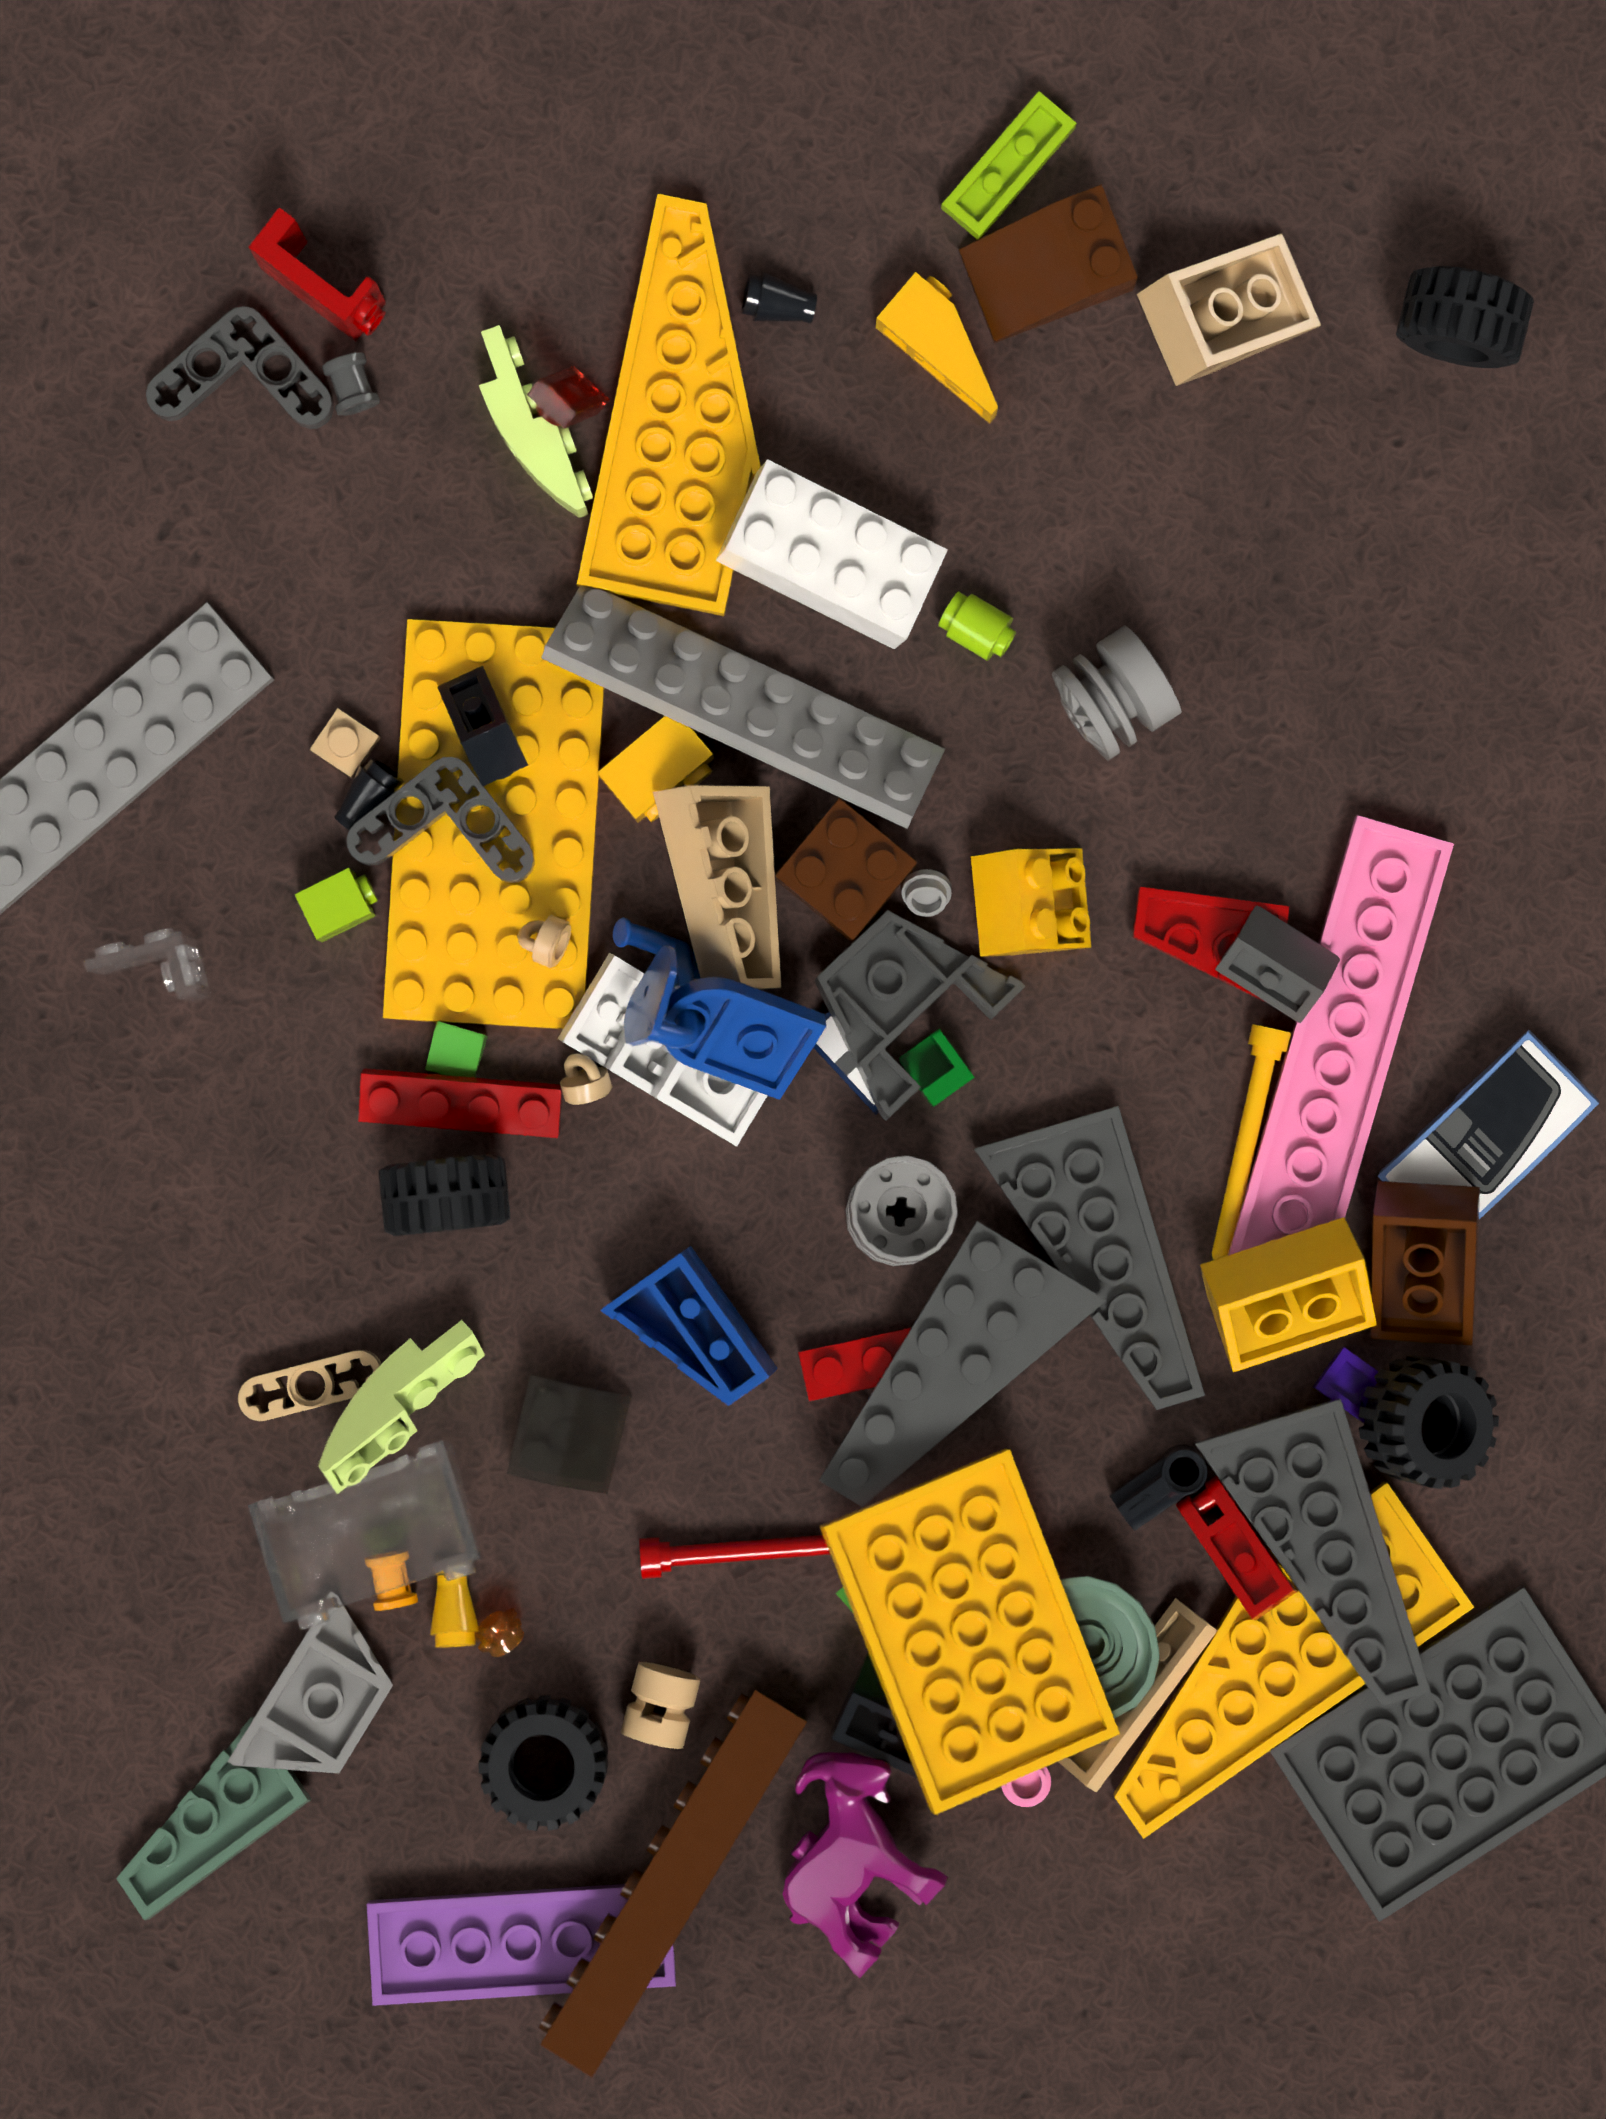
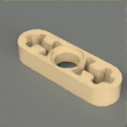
(271, 1382)

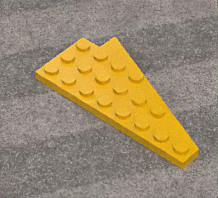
(677, 430)
(1272, 1679)

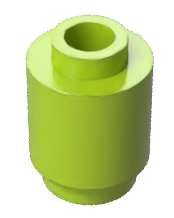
(977, 626)

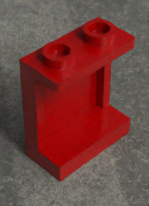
(276, 255)

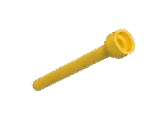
(1266, 1048)

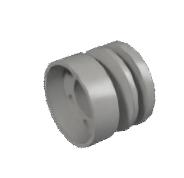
(1122, 689)
(922, 1190)

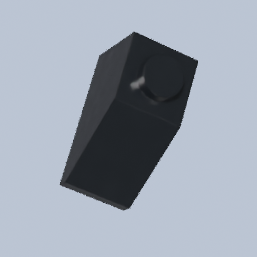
(482, 726)

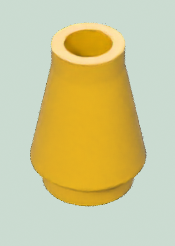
(453, 1614)

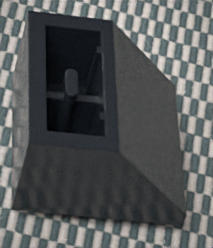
(868, 1722)

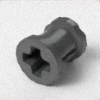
(350, 384)

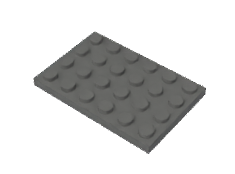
(1453, 1771)

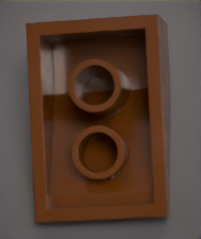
(1049, 264)
(1425, 1262)

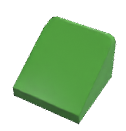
(455, 1051)

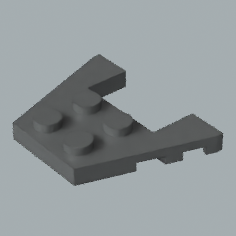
(887, 985)

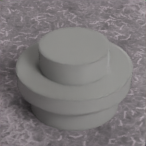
(926, 892)

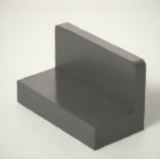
(1278, 964)

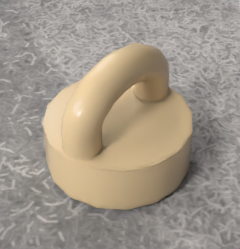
(550, 942)
(586, 1084)

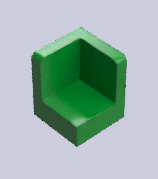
(936, 1068)

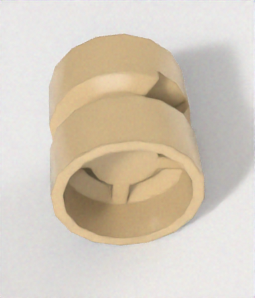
(663, 1687)

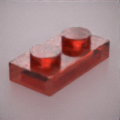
(567, 398)

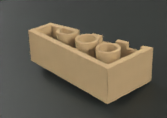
(725, 878)

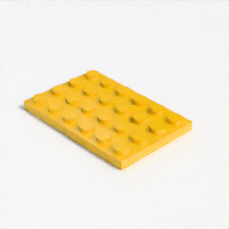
(970, 1630)

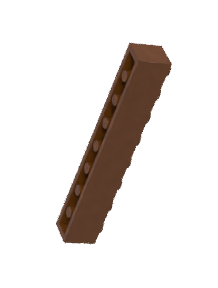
(673, 1882)

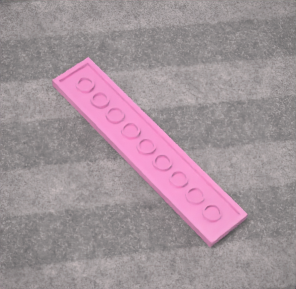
(1349, 1035)

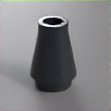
(776, 300)
(368, 790)

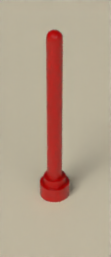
(660, 1556)

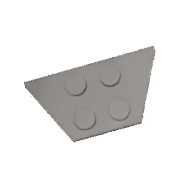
(317, 1703)

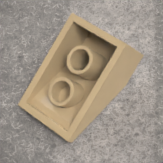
(1228, 308)

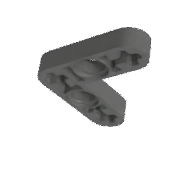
(233, 356)
(436, 805)

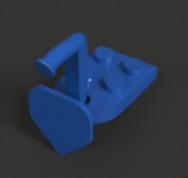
(715, 1020)

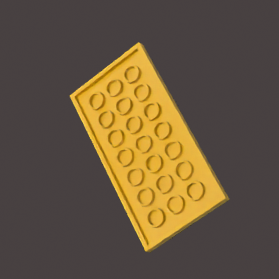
(449, 915)

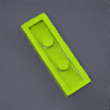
(1008, 165)

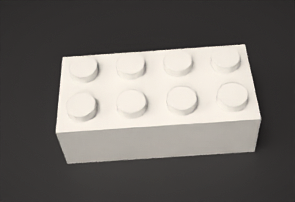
(831, 554)

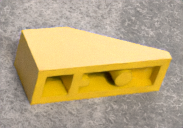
(932, 334)

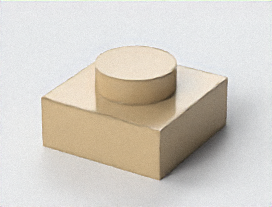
(345, 743)

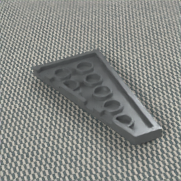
(1092, 1219)
(971, 1339)
(1316, 1515)

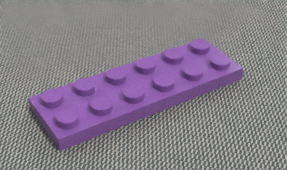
(489, 1943)

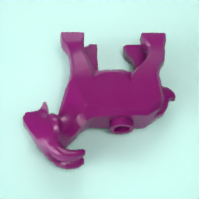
(845, 1858)

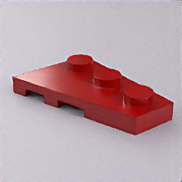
(1194, 926)

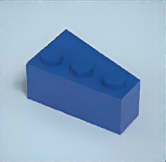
(694, 1326)

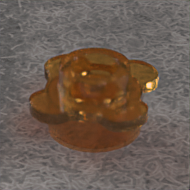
(499, 1633)

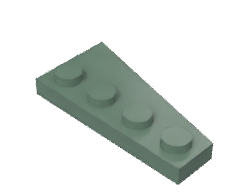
(209, 1828)

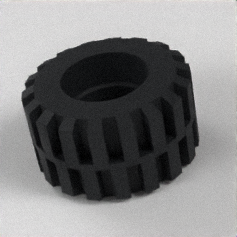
(1465, 317)
(444, 1194)
(1460, 1429)
(534, 1805)

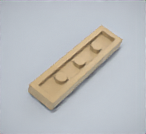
(1180, 1641)

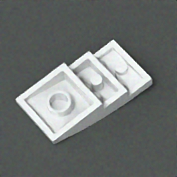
(598, 1032)

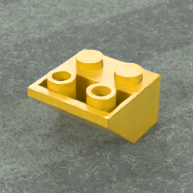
(1030, 901)

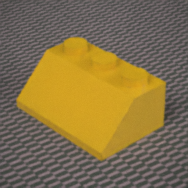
(1289, 1294)

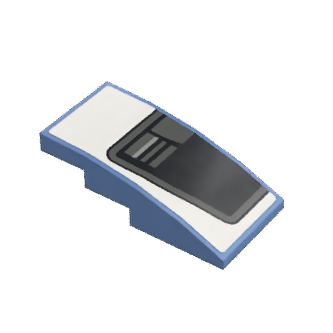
(1497, 1125)

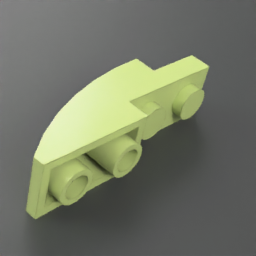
(534, 442)
(379, 1412)

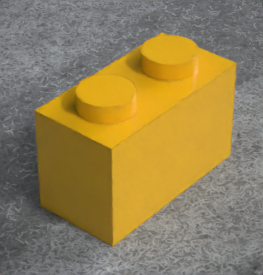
(656, 761)

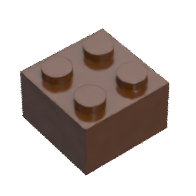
(845, 870)

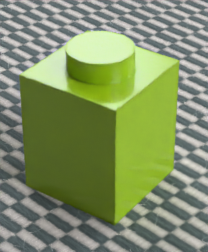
(337, 904)

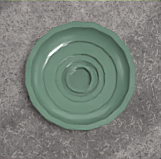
(1117, 1639)

